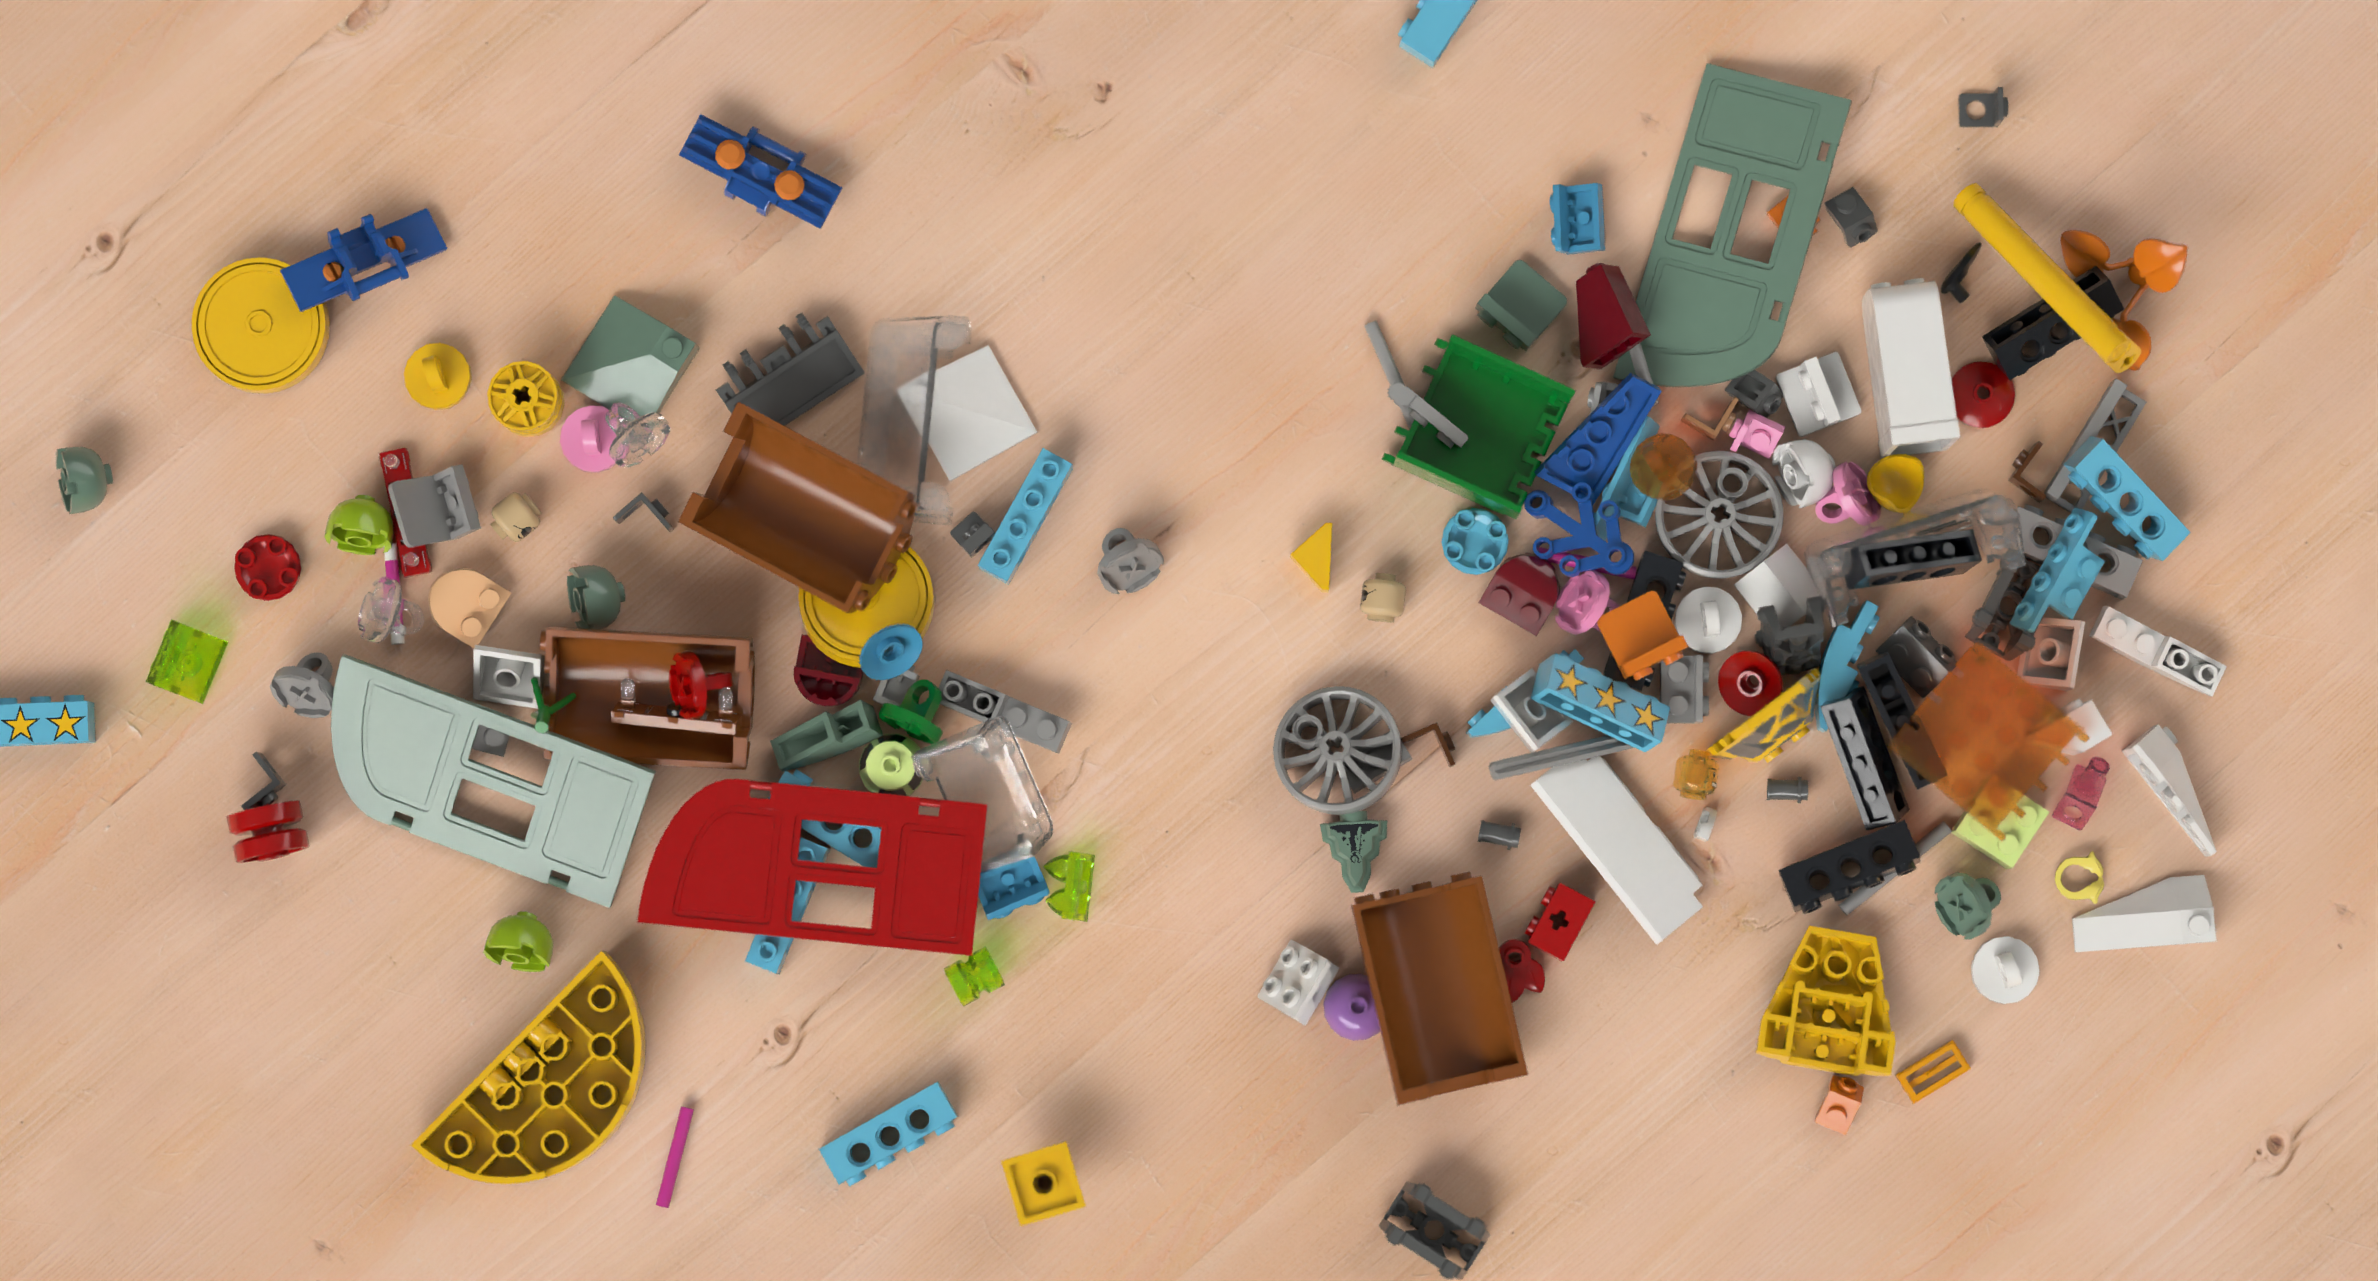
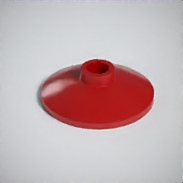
(1977, 411)
(1737, 687)

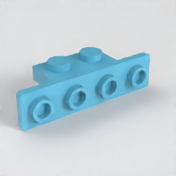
(1621, 490)
(2063, 575)

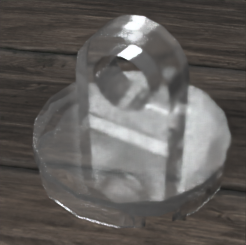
(635, 434)
(382, 612)

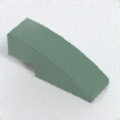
(827, 736)

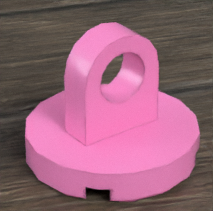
(587, 439)
(1852, 495)
(1583, 602)

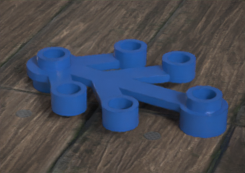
(1583, 534)

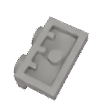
(1683, 689)

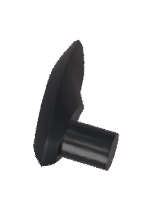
(1952, 281)

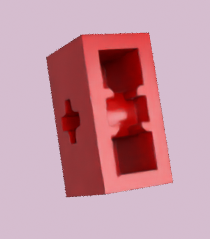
(1575, 909)

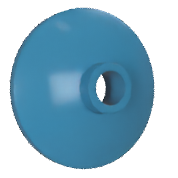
(891, 651)

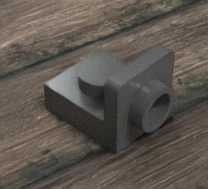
(1756, 393)
(972, 534)

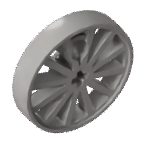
(1725, 526)
(1329, 762)

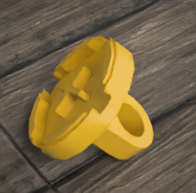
(437, 376)

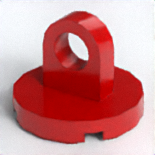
(690, 685)

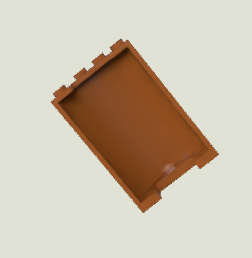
(803, 512)
(597, 662)
(1438, 988)

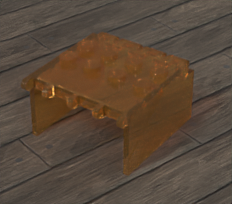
(1986, 738)

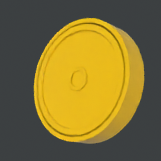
(253, 329)
(902, 601)

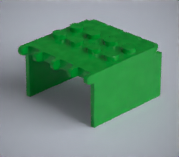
(1501, 413)

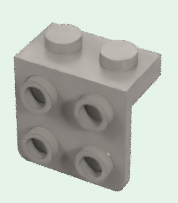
(434, 507)

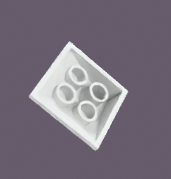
(974, 413)

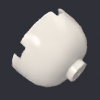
(1804, 472)

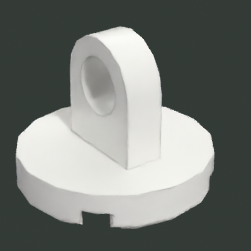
(1708, 619)
(2005, 970)

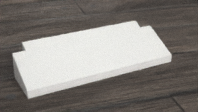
(1622, 843)

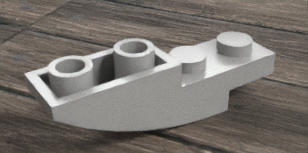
(986, 703)

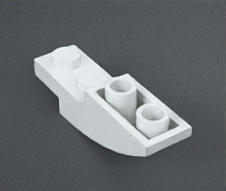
(2157, 651)

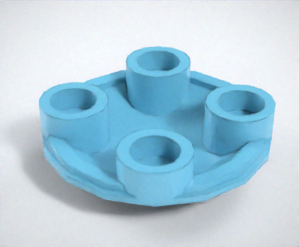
(1475, 541)

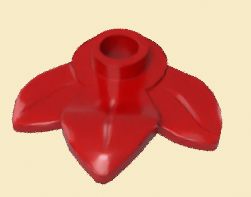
(1523, 973)

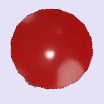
(267, 567)

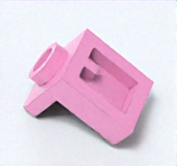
(1756, 434)

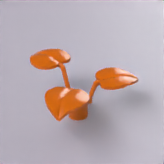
(2153, 265)

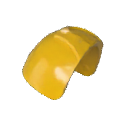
(1896, 482)

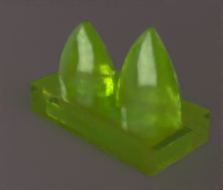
(1077, 874)

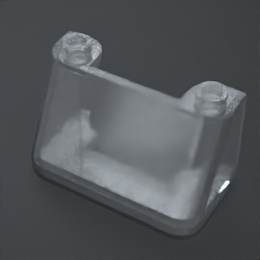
(990, 769)

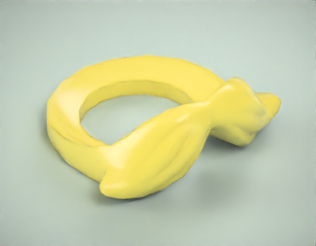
(2091, 891)

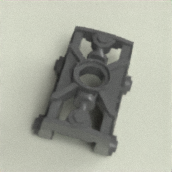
(1991, 613)
(1803, 643)
(1432, 1249)

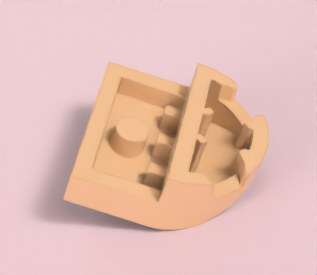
(465, 603)

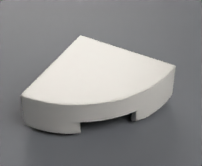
(1705, 824)

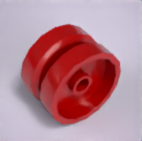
(268, 832)

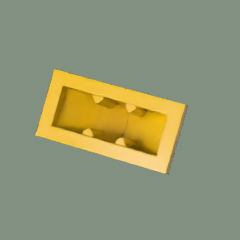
(1315, 556)

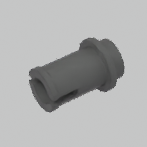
(1787, 789)
(1499, 834)

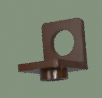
(2020, 464)
(1443, 739)

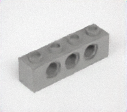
(2122, 559)

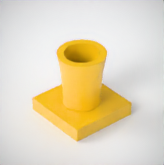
(1029, 1199)

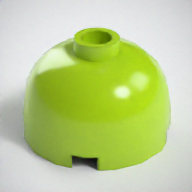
(360, 526)
(520, 941)

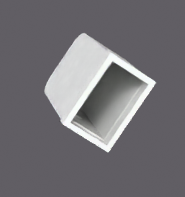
(1909, 368)

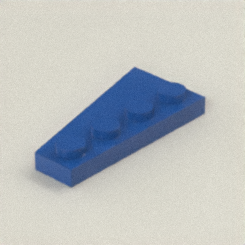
(1601, 439)

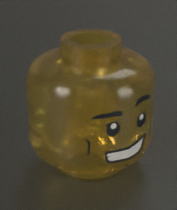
(1696, 775)

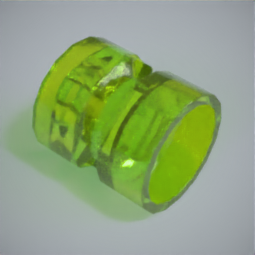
(974, 976)

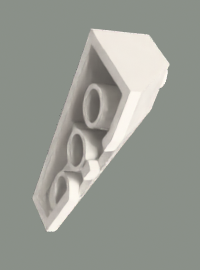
(2165, 772)
(2159, 915)

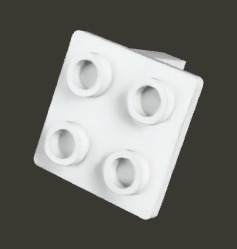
(1818, 394)
(1298, 982)

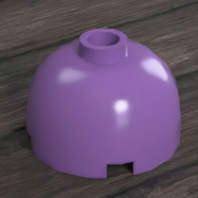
(1351, 1008)

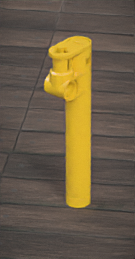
(2047, 278)

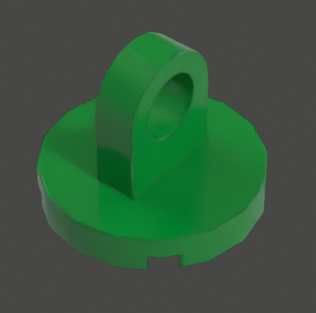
(913, 716)

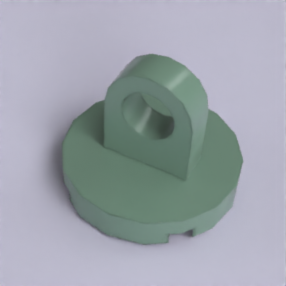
(1966, 904)

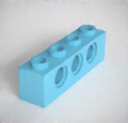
(1025, 516)
(2165, 529)
(842, 838)
(771, 951)
(839, 1152)

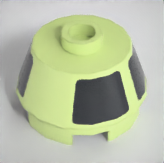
(888, 765)

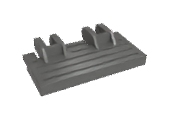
(796, 381)

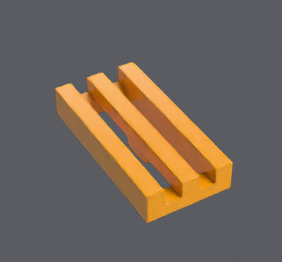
(1907, 1086)

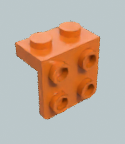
(1641, 635)

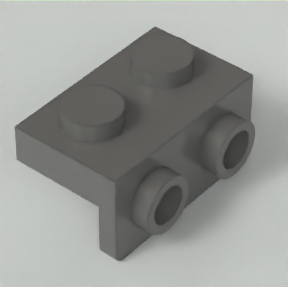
(1918, 656)

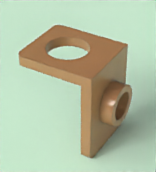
(1724, 423)

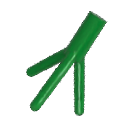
(544, 712)

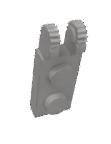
(1425, 414)

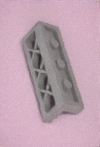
(2092, 428)

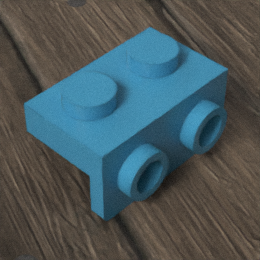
(1578, 218)
(1011, 887)

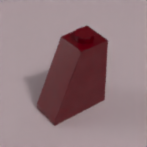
(1607, 316)

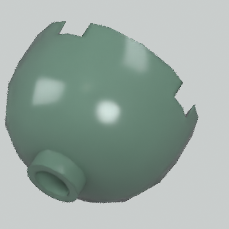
(82, 478)
(594, 596)

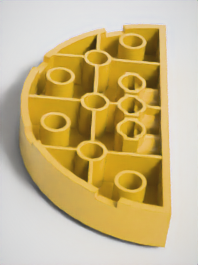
(551, 1090)

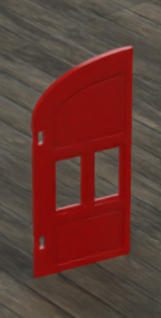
(736, 864)

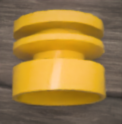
(529, 417)

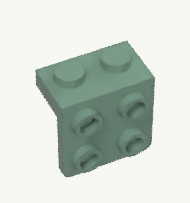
(1521, 305)

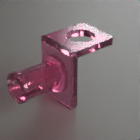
(2083, 792)

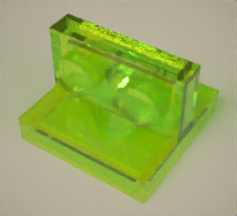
(186, 661)

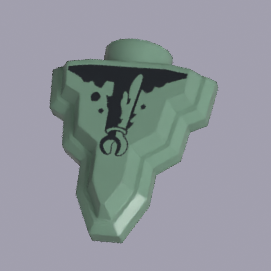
(1355, 844)

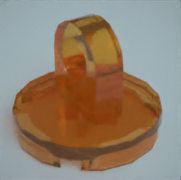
(1663, 467)

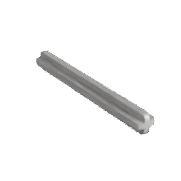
(1556, 756)

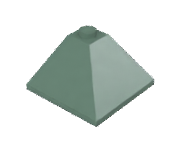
(630, 360)

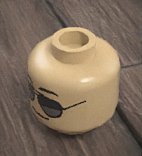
(515, 517)
(1383, 598)

